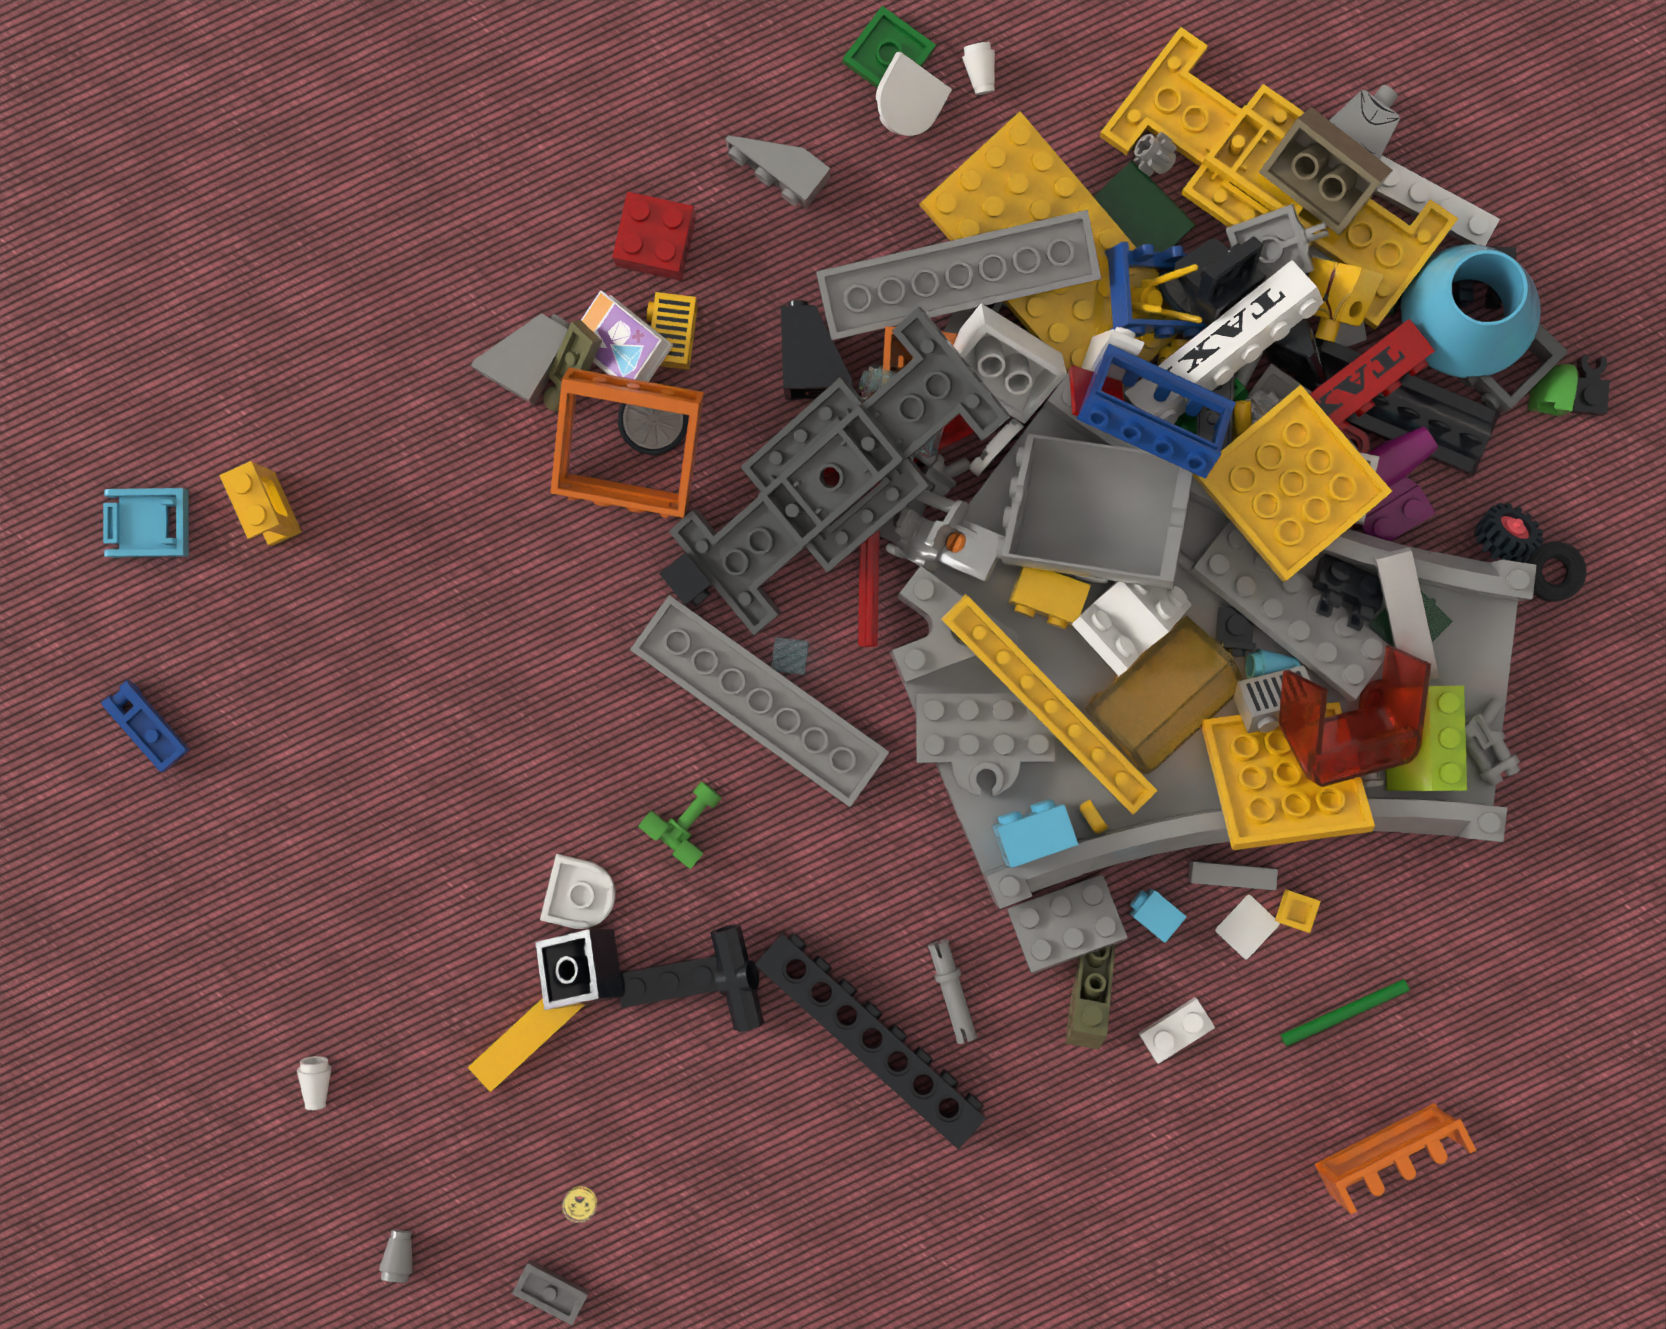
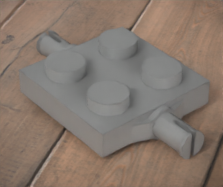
(1282, 239)

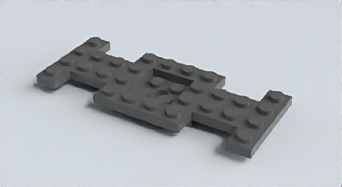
(864, 445)

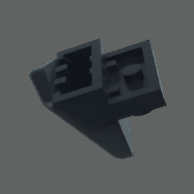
(1222, 276)

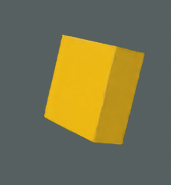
(1297, 911)

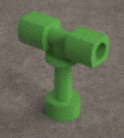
(676, 833)

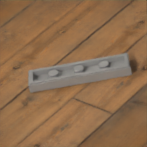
(1405, 605)

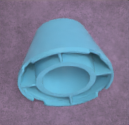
(1461, 343)

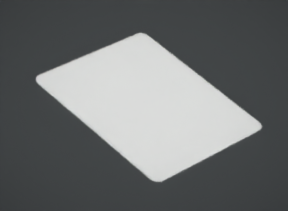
(1247, 927)

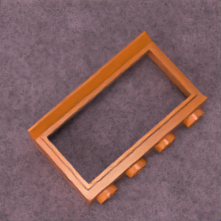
(1388, 1147)

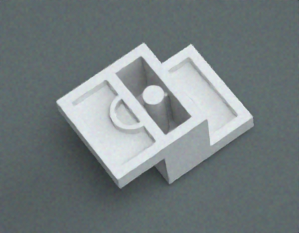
(1130, 620)

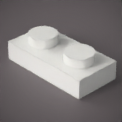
(1176, 1030)

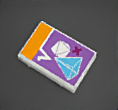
(628, 343)

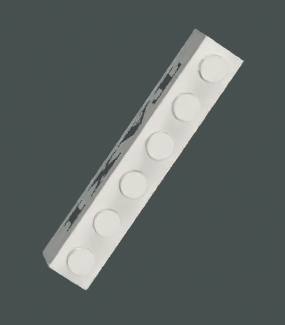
(1234, 339)

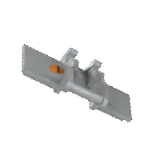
(939, 543)

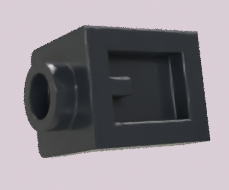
(1234, 631)

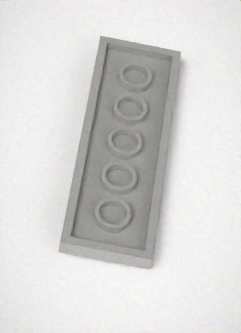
(1288, 613)

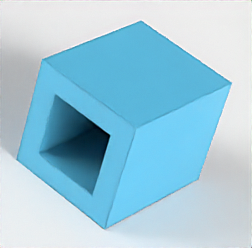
(1156, 914)

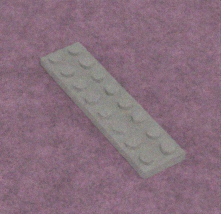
(959, 274)
(759, 701)

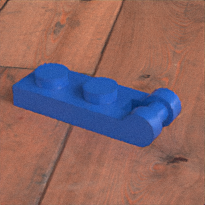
(145, 727)

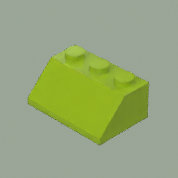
(1443, 748)

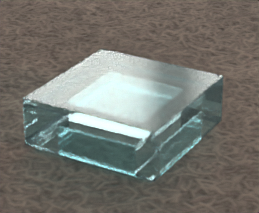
(790, 656)

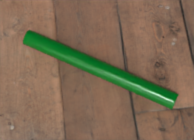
(1344, 1012)

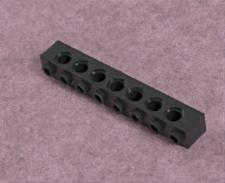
(954, 1126)

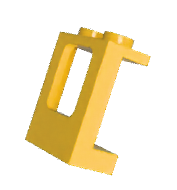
(260, 503)

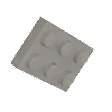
(1067, 924)

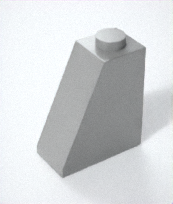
(524, 357)

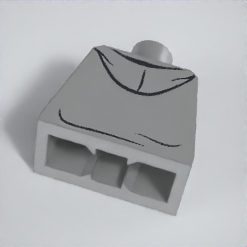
(1369, 119)

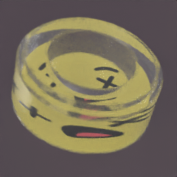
(579, 1204)

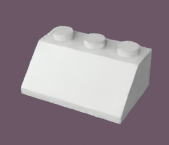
(1010, 361)

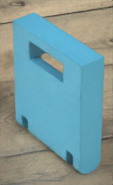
(142, 522)

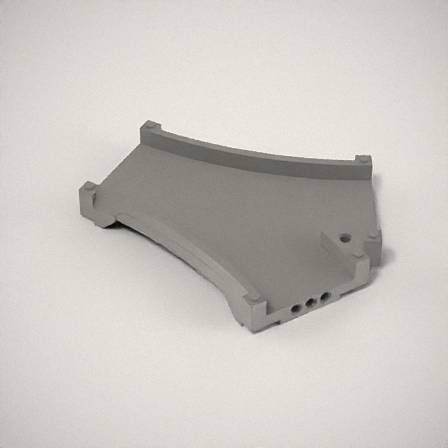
(1187, 806)

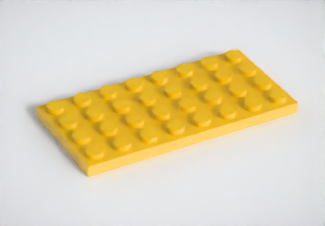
(1024, 181)

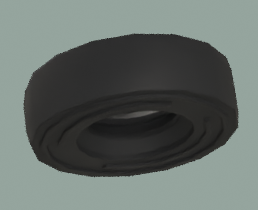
(1574, 566)

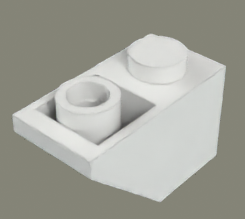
(1119, 338)

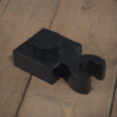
(1591, 392)

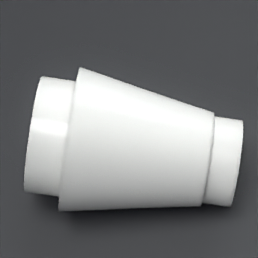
(980, 67)
(314, 1081)

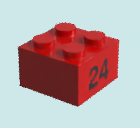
(654, 236)

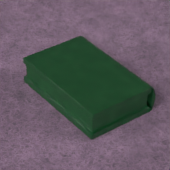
(1143, 210)

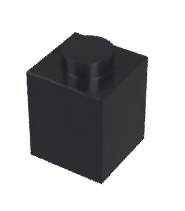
(687, 581)

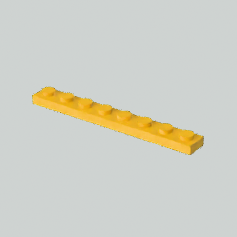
(1048, 704)

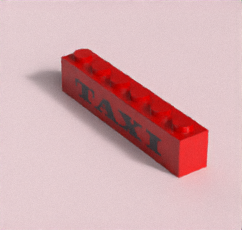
(1373, 373)

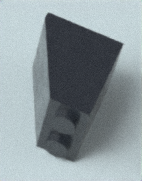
(808, 353)

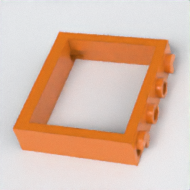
(630, 392)

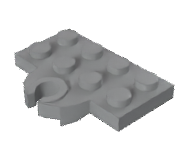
(979, 735)

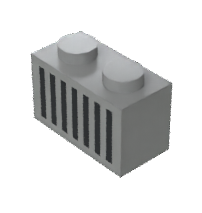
(1260, 700)

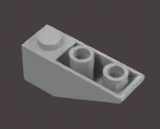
(785, 166)

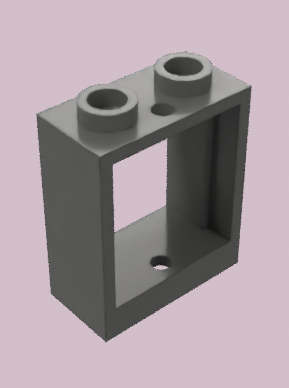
(1545, 348)

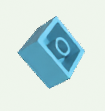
(1034, 833)

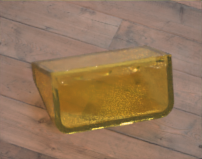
(1166, 695)

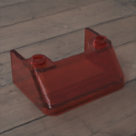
(1360, 742)

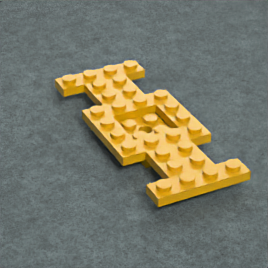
(1235, 145)

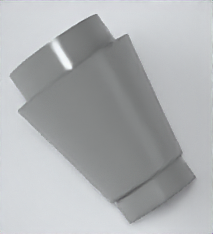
(397, 1258)

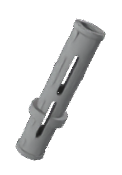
(948, 977)

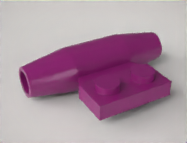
(1407, 502)

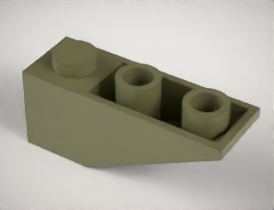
(1091, 999)

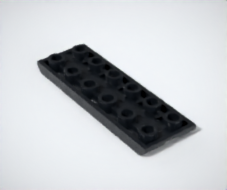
(1455, 422)

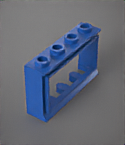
(1119, 262)
(1148, 430)

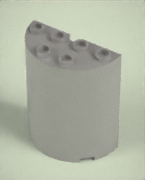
(1096, 512)

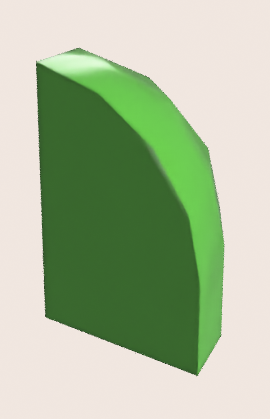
(1555, 391)

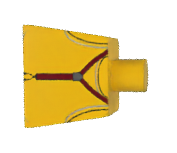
(1345, 294)

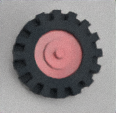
(1508, 533)

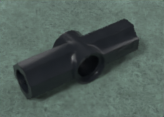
(737, 977)

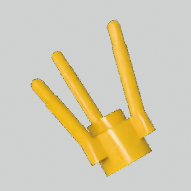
(1149, 300)

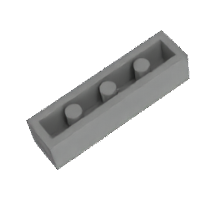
(1232, 875)

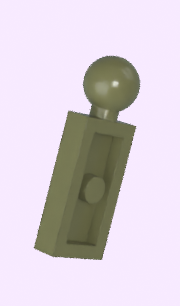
(576, 352)

